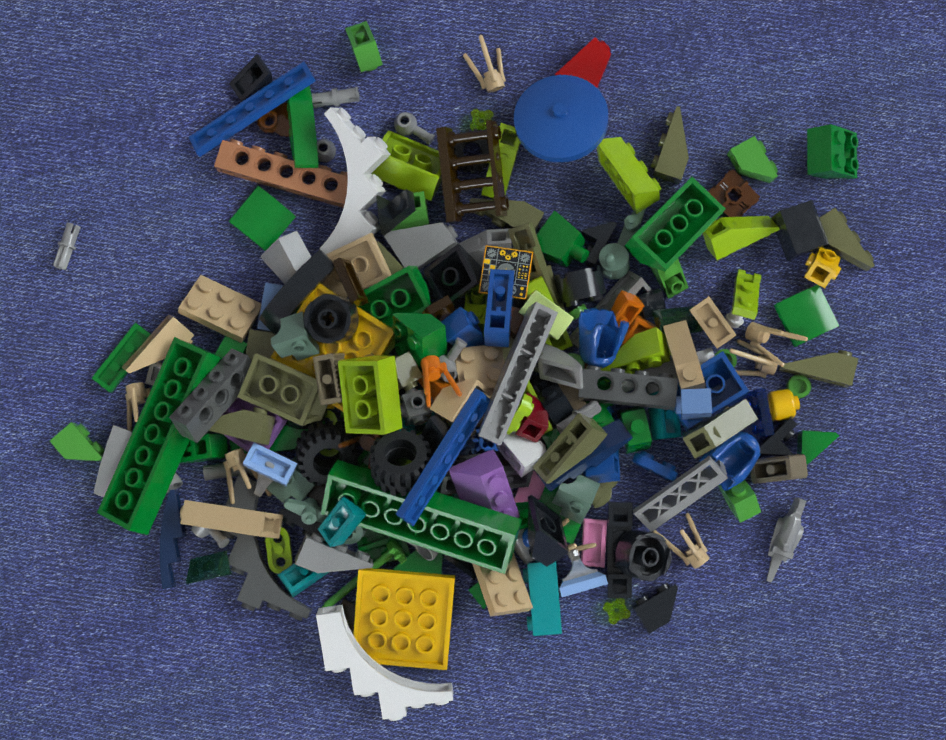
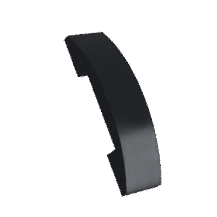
(297, 290)
(619, 522)

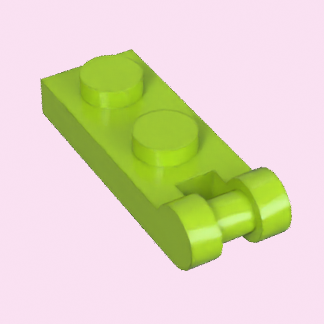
(746, 294)

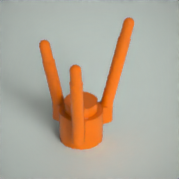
(432, 371)

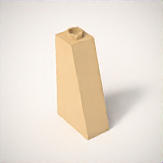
(231, 519)

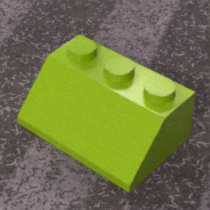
(410, 165)
(628, 173)
(370, 395)

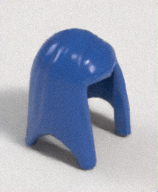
(600, 336)
(739, 457)

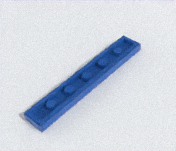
(252, 109)
(443, 457)

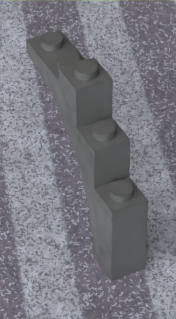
(247, 557)

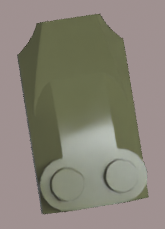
(282, 391)

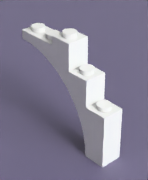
(361, 159)
(367, 676)

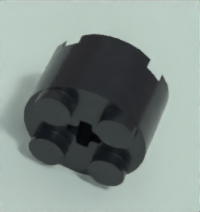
(581, 285)
(317, 319)
(643, 555)

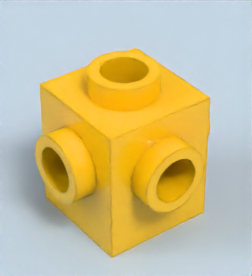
(822, 266)

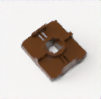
(746, 194)

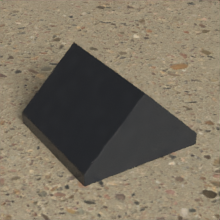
(799, 230)
(453, 274)

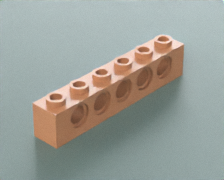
(227, 163)

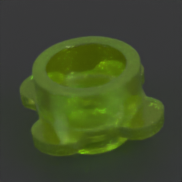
(477, 115)
(623, 611)

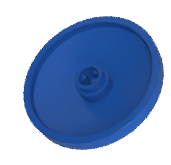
(561, 118)

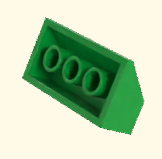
(675, 226)
(397, 294)

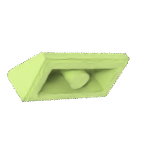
(562, 319)

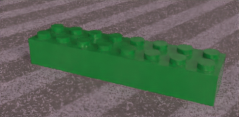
(155, 442)
(444, 526)

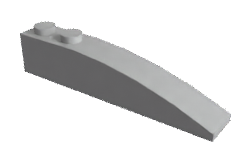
(516, 372)

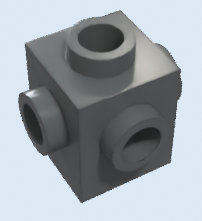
(410, 412)

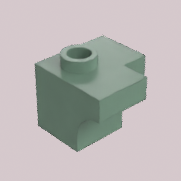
(294, 338)
(296, 487)
(576, 498)

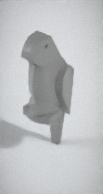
(786, 537)

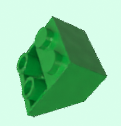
(832, 152)
(420, 335)

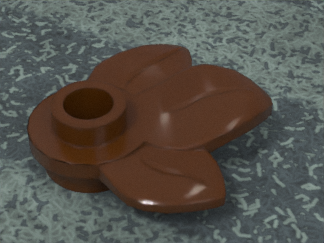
(280, 118)

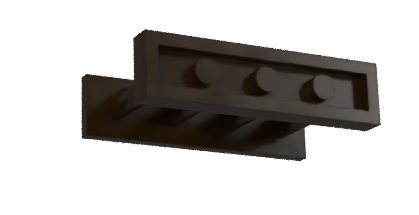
(450, 163)

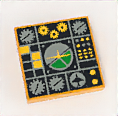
(507, 259)

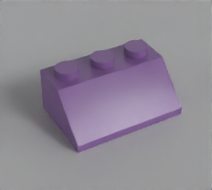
(484, 483)

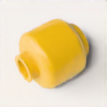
(783, 404)

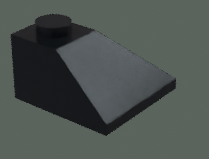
(545, 533)

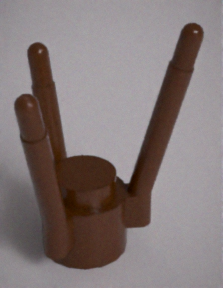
(365, 440)

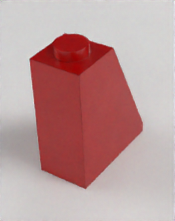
(589, 62)

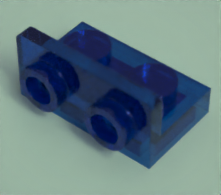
(759, 403)

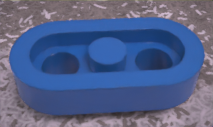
(663, 470)

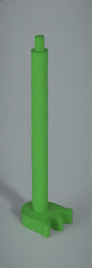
(394, 549)

